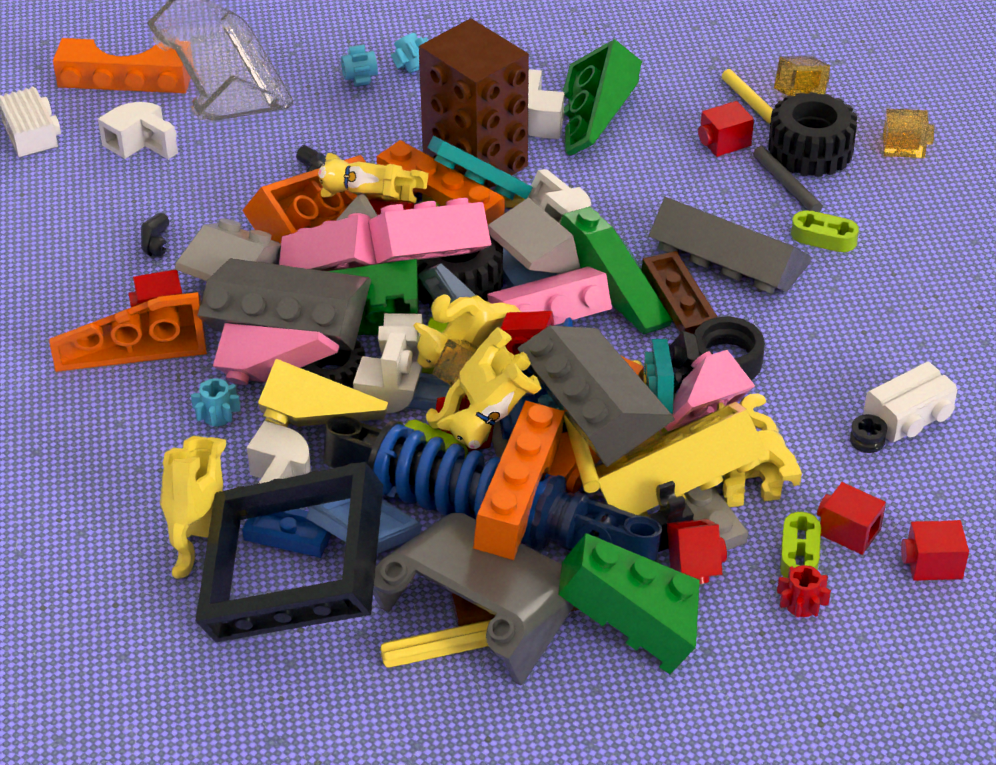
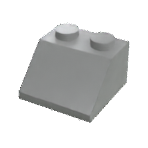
(225, 240)

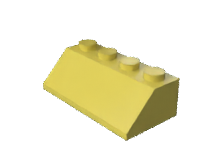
(691, 458)

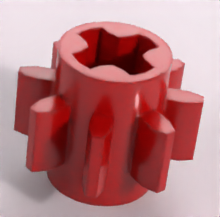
(803, 591)

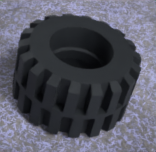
(812, 133)
(478, 271)

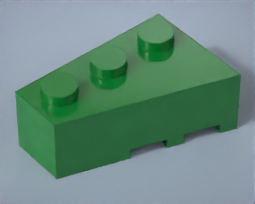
(635, 596)

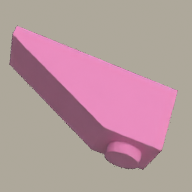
(250, 351)
(712, 381)

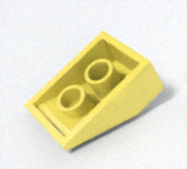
(310, 399)

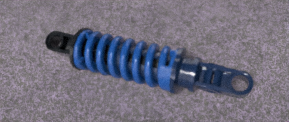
(460, 484)

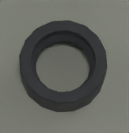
(734, 332)

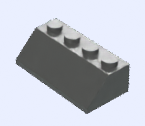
(728, 245)
(285, 299)
(595, 389)

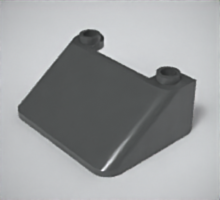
(516, 591)

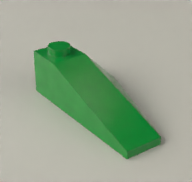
(596, 91)
(628, 286)

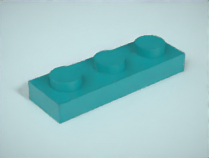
(478, 169)
(660, 372)

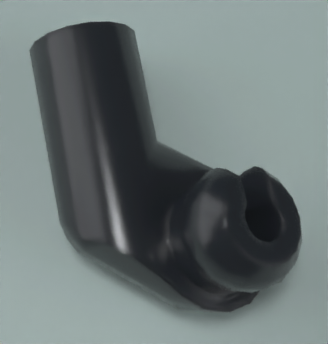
(310, 157)
(150, 231)

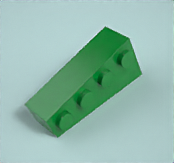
(391, 290)

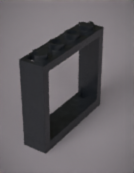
(302, 605)

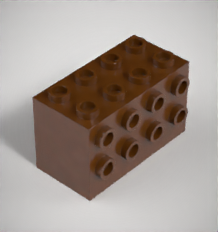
(476, 96)

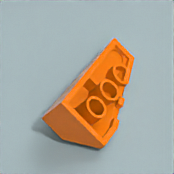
(296, 204)
(146, 332)

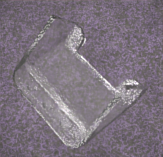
(221, 60)

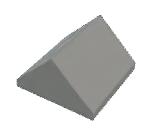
(535, 239)

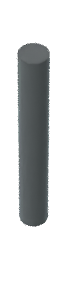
(787, 179)

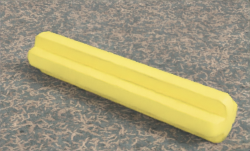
(434, 644)

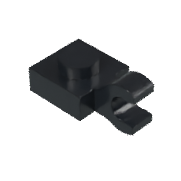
(683, 353)
(671, 510)

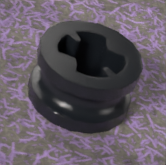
(864, 442)

